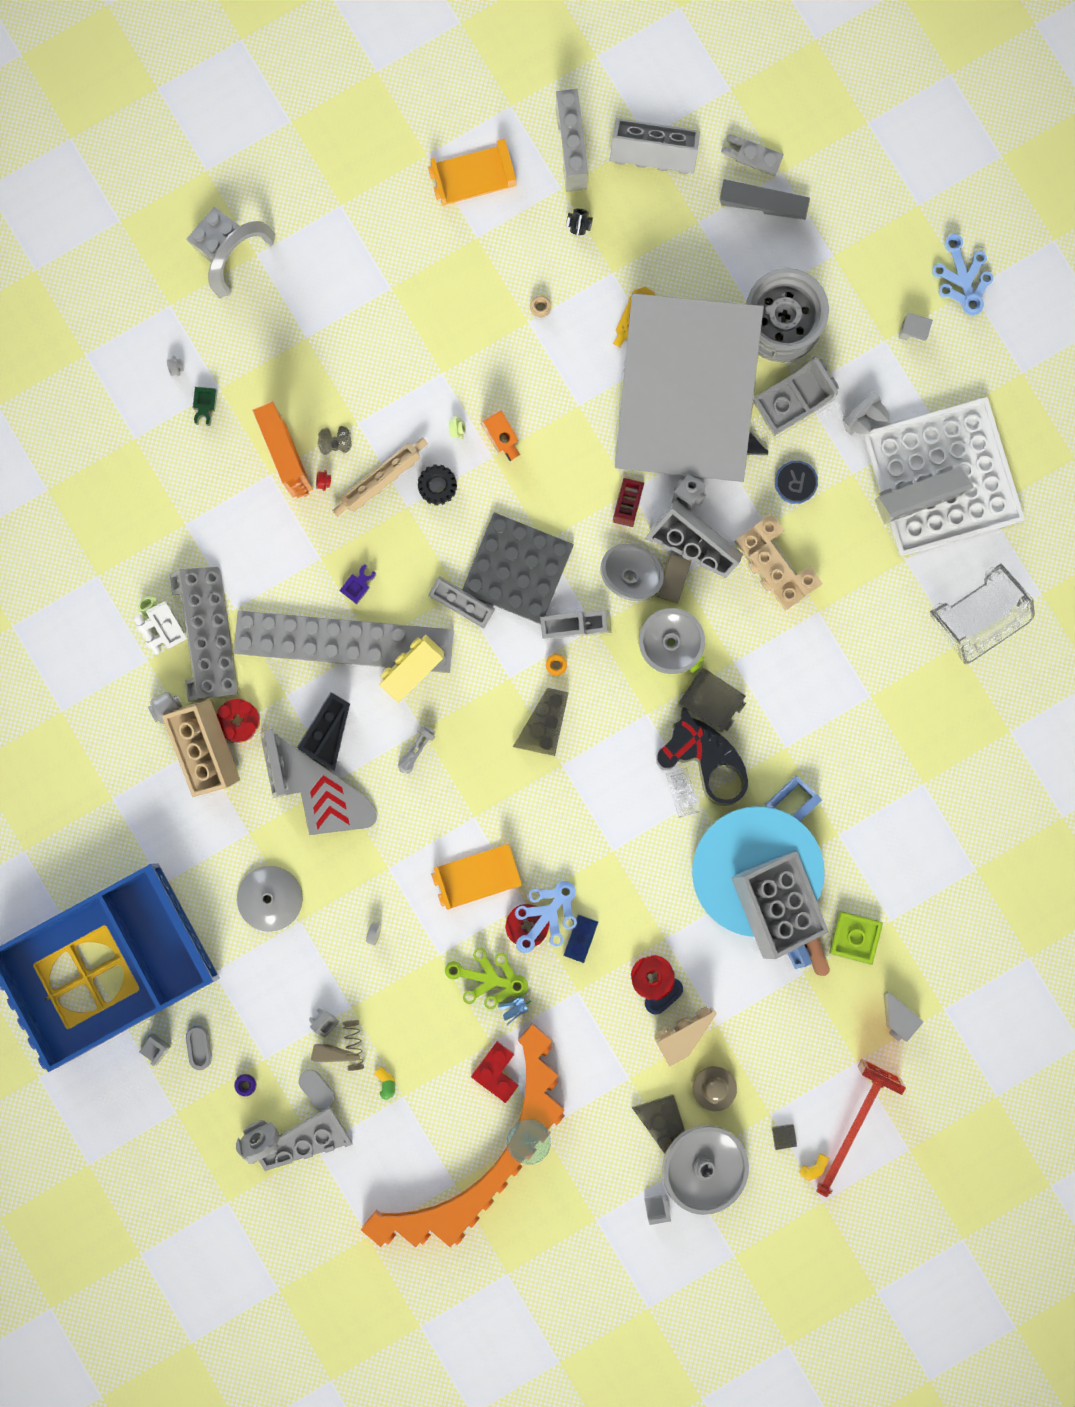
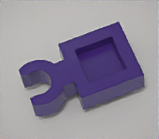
(356, 587)

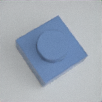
(800, 957)

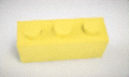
(411, 667)

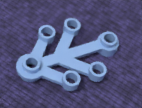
(963, 278)
(548, 913)

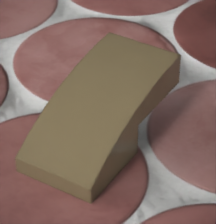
(674, 578)

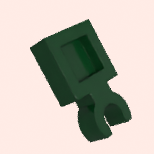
(204, 401)

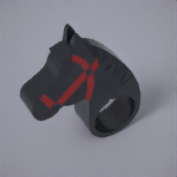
(702, 743)

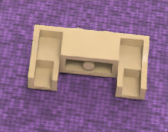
(771, 566)

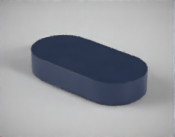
(658, 1006)

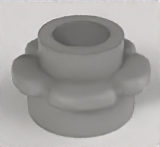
(174, 366)

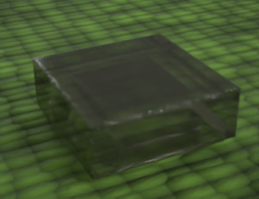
(784, 1136)

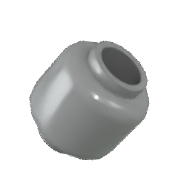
(162, 705)

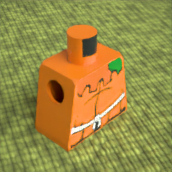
(497, 425)

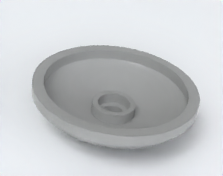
(637, 566)
(674, 625)
(285, 896)

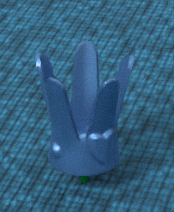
(520, 1008)

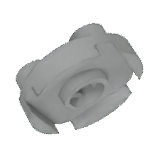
(254, 1151)

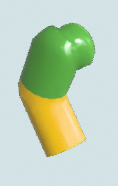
(388, 1083)

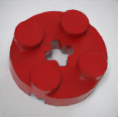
(245, 710)
(514, 930)
(665, 976)

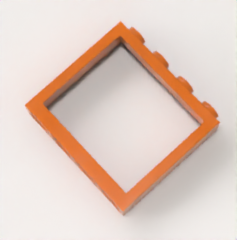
(282, 450)

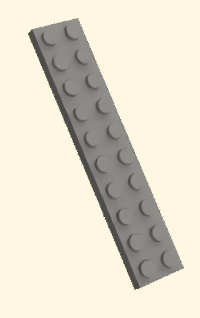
(333, 639)

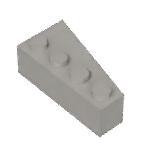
(695, 540)

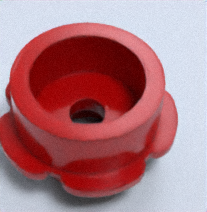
(323, 480)

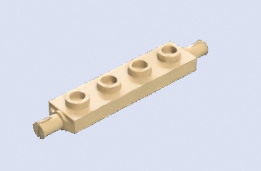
(380, 477)

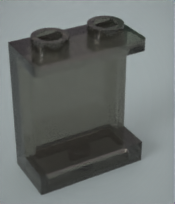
(712, 700)

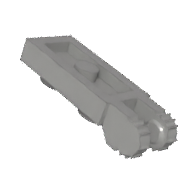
(753, 155)

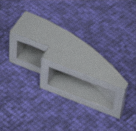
(576, 624)

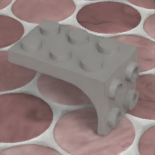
(796, 396)

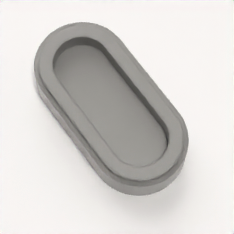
(198, 1047)
(316, 1089)

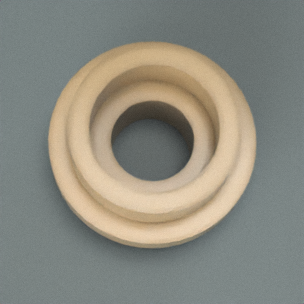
(540, 300)

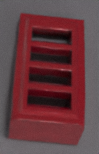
(625, 515)

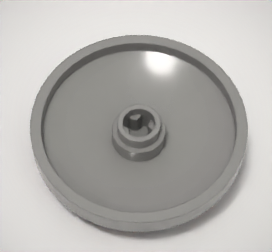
(705, 1169)

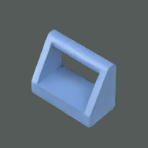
(802, 811)

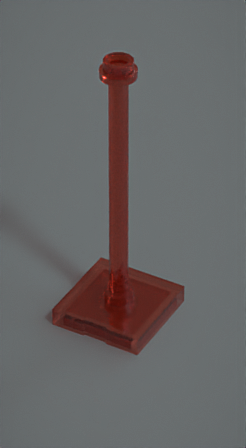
(880, 1079)

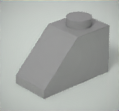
(900, 1018)

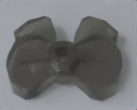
(327, 443)

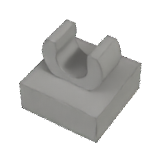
(324, 1023)

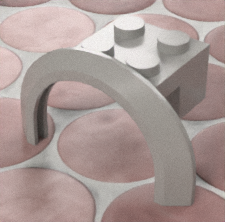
(218, 237)

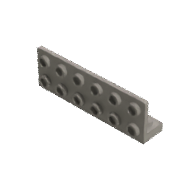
(206, 632)

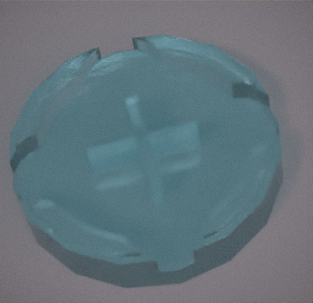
(529, 1141)

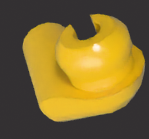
(815, 1171)

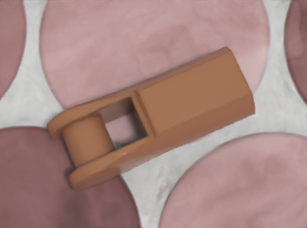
(817, 957)

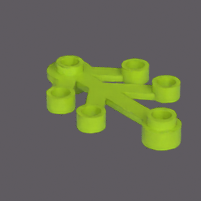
(490, 979)

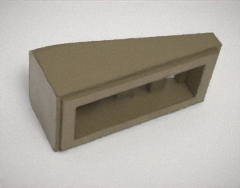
(330, 1053)

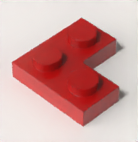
(490, 1073)

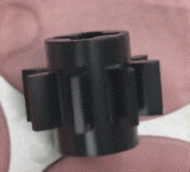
(579, 221)

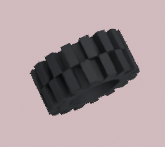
(446, 494)

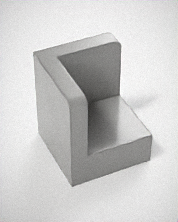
(915, 327)
(154, 1049)
(657, 1209)

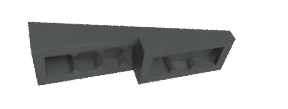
(764, 199)

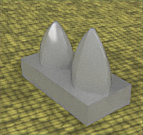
(870, 407)

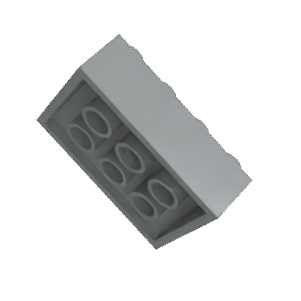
(780, 905)

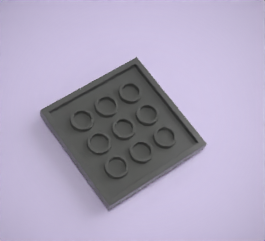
(517, 568)

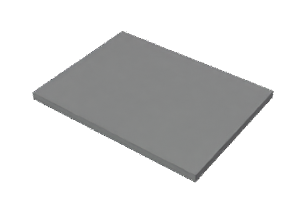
(688, 387)

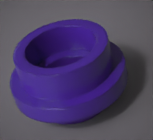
(238, 1085)

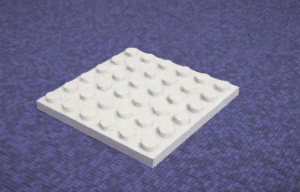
(926, 444)

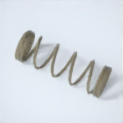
(358, 1066)

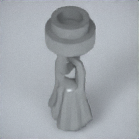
(407, 762)

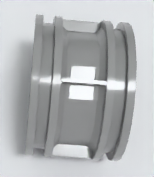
(806, 293)

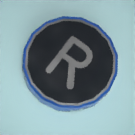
(796, 482)

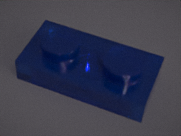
(581, 938)

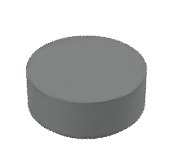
(373, 933)

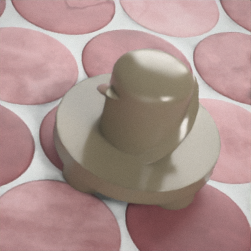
(714, 1088)

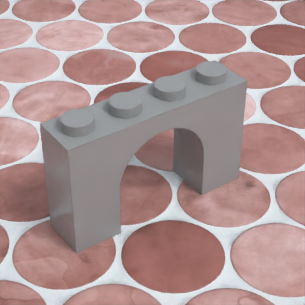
(572, 137)

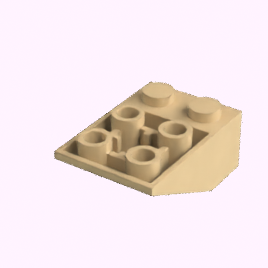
(681, 1040)

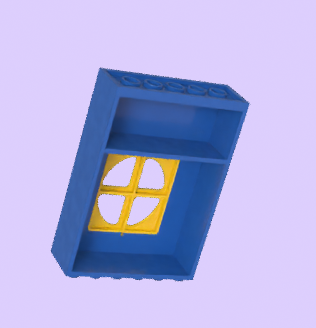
(150, 942)

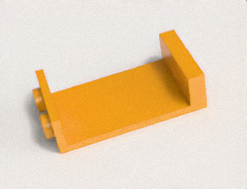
(473, 174)
(476, 877)

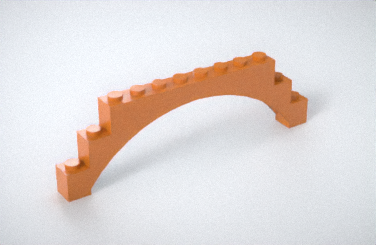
(453, 1216)

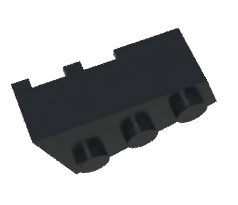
(325, 732)

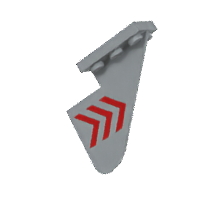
(326, 799)

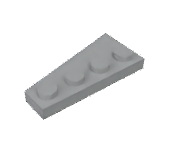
(313, 1136)

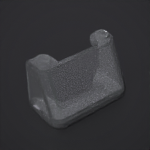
(985, 615)

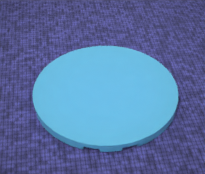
(742, 842)

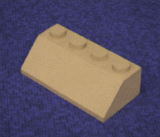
(201, 748)

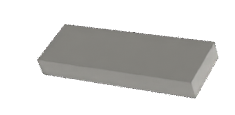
(461, 602)

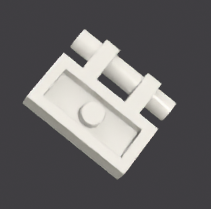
(165, 624)

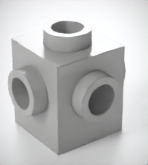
(689, 492)

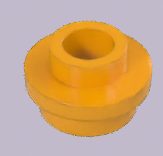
(556, 657)

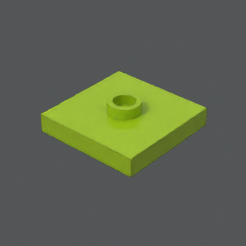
(856, 937)

